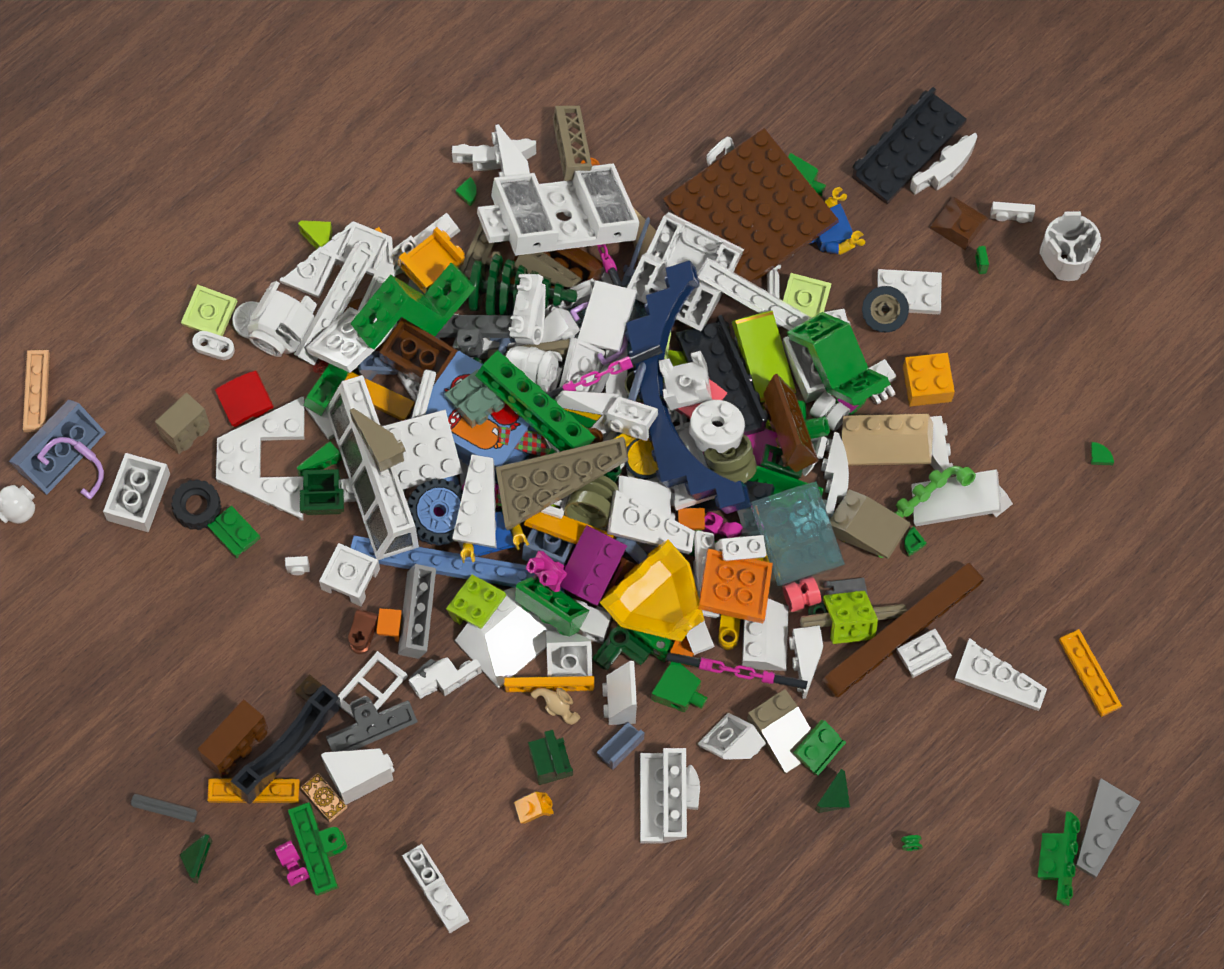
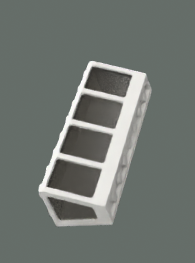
(376, 492)

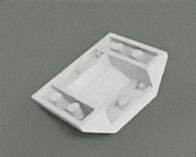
(506, 641)

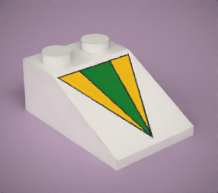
(588, 408)

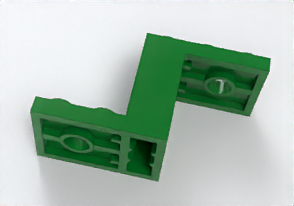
(399, 300)
(838, 359)

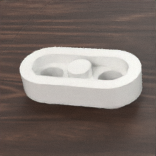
(214, 346)

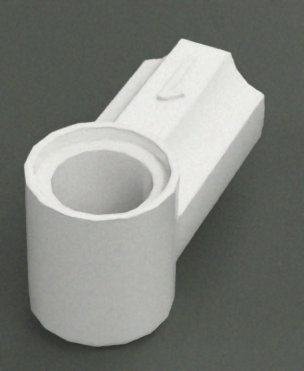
(584, 293)

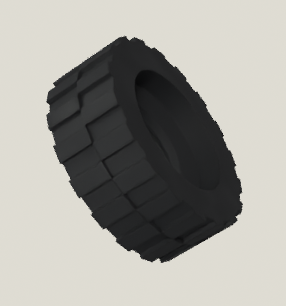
(190, 489)

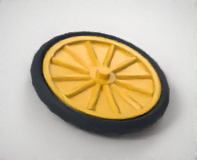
(640, 459)

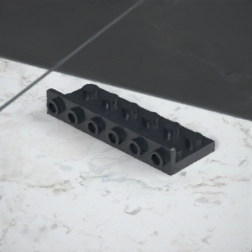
(907, 146)
(726, 370)

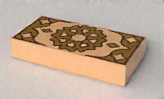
(324, 797)

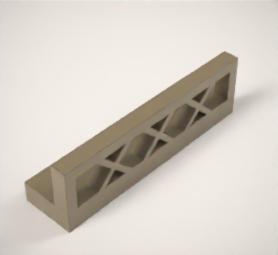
(566, 150)

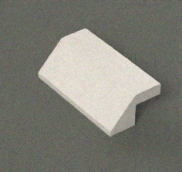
(663, 796)

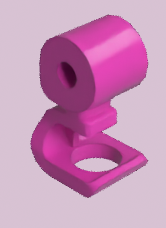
(715, 525)
(288, 857)

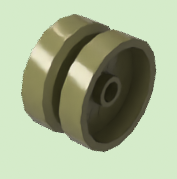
(733, 463)

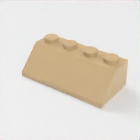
(888, 439)

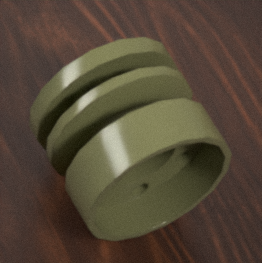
(592, 502)

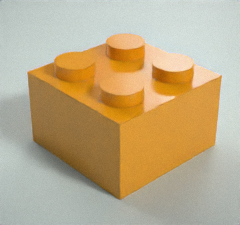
(928, 379)

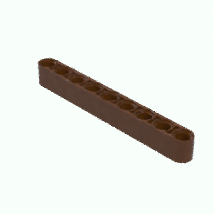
(902, 630)

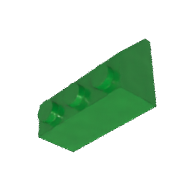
(551, 606)

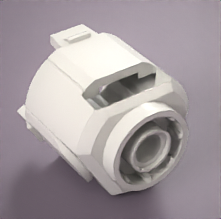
(1072, 237)
(280, 321)

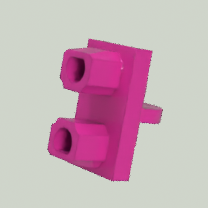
(548, 571)

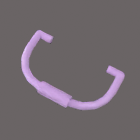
(573, 312)
(85, 452)

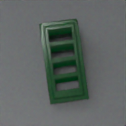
(779, 468)

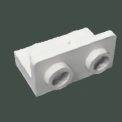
(631, 418)
(742, 548)

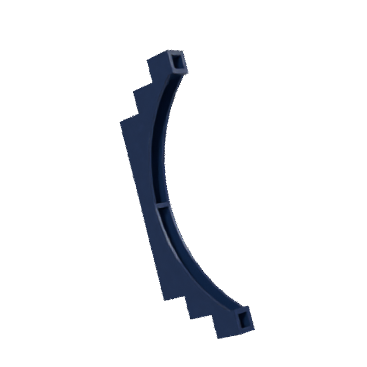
(672, 456)

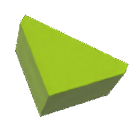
(316, 232)

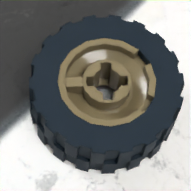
(885, 321)

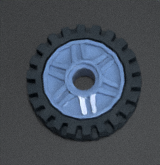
(421, 505)

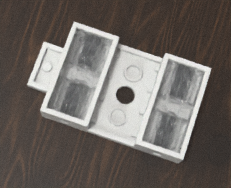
(528, 211)

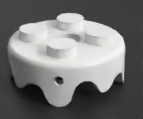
(710, 436)

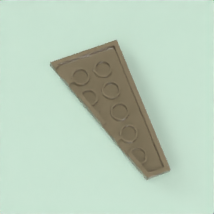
(544, 480)

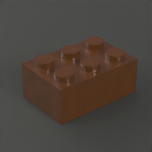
(415, 350)
(233, 739)

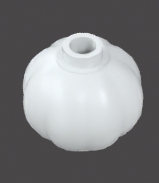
(16, 504)

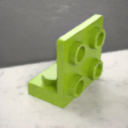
(475, 602)
(851, 617)

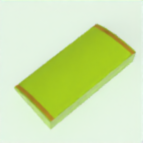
(762, 350)

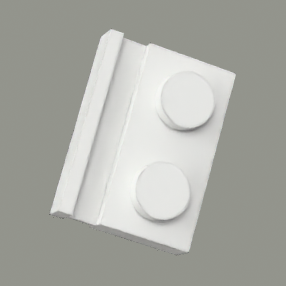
(923, 653)

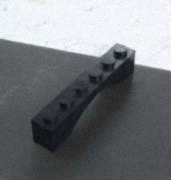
(265, 768)

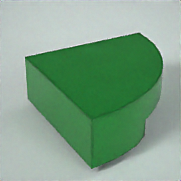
(467, 191)
(1100, 455)
(913, 542)

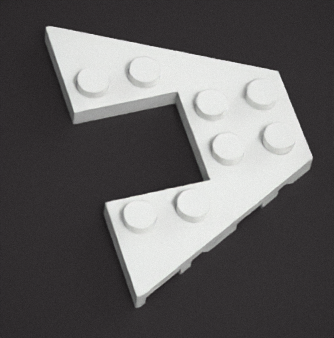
(314, 272)
(240, 457)

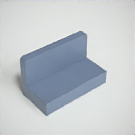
(620, 745)

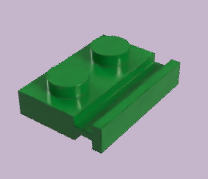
(234, 531)
(819, 747)

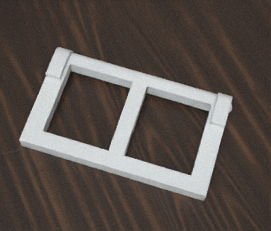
(359, 679)

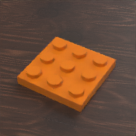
(735, 587)

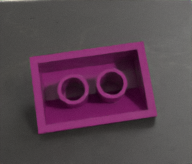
(592, 564)

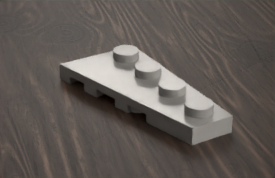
(1106, 823)

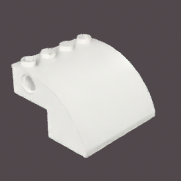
(680, 242)

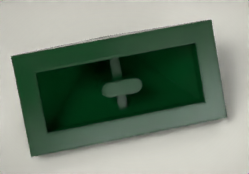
(836, 795)
(195, 857)

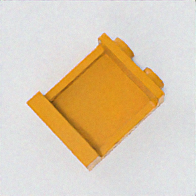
(430, 259)

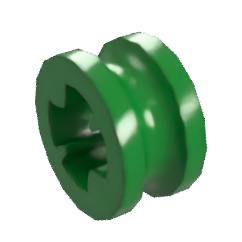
(911, 843)

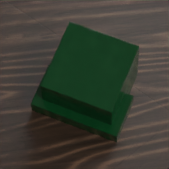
(321, 492)
(549, 758)

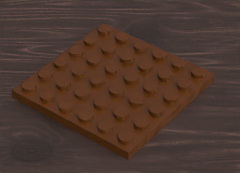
(756, 203)

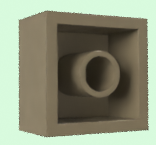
(183, 423)

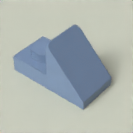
(373, 365)

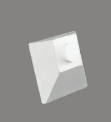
(568, 655)
(733, 739)

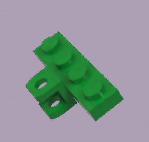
(317, 846)

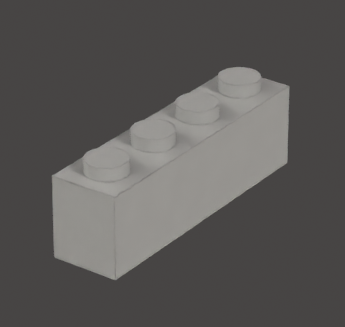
(417, 611)

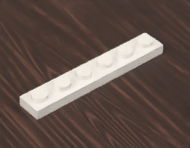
(750, 294)
(337, 297)

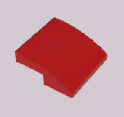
(244, 398)

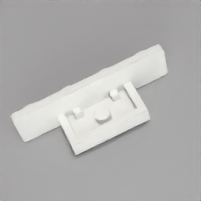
(702, 542)

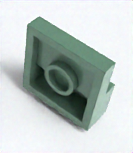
(474, 400)

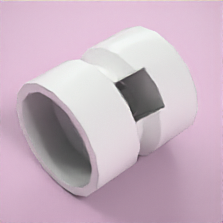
(832, 411)

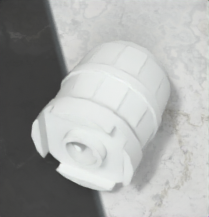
(537, 365)

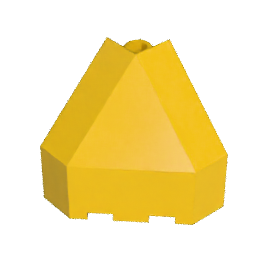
(657, 596)

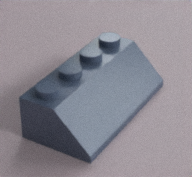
(69, 422)

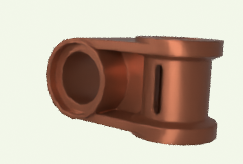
(363, 628)

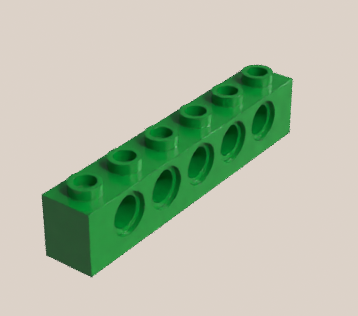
(522, 395)

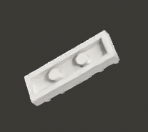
(525, 306)

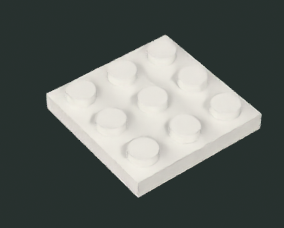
(342, 344)
(428, 449)

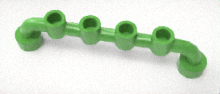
(938, 480)

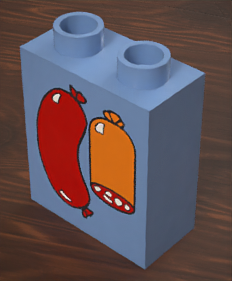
(483, 438)

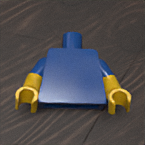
(840, 237)
(504, 540)

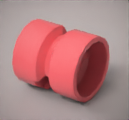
(801, 594)

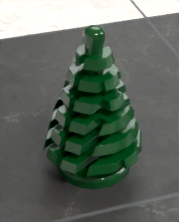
(502, 287)

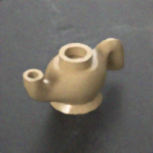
(557, 703)

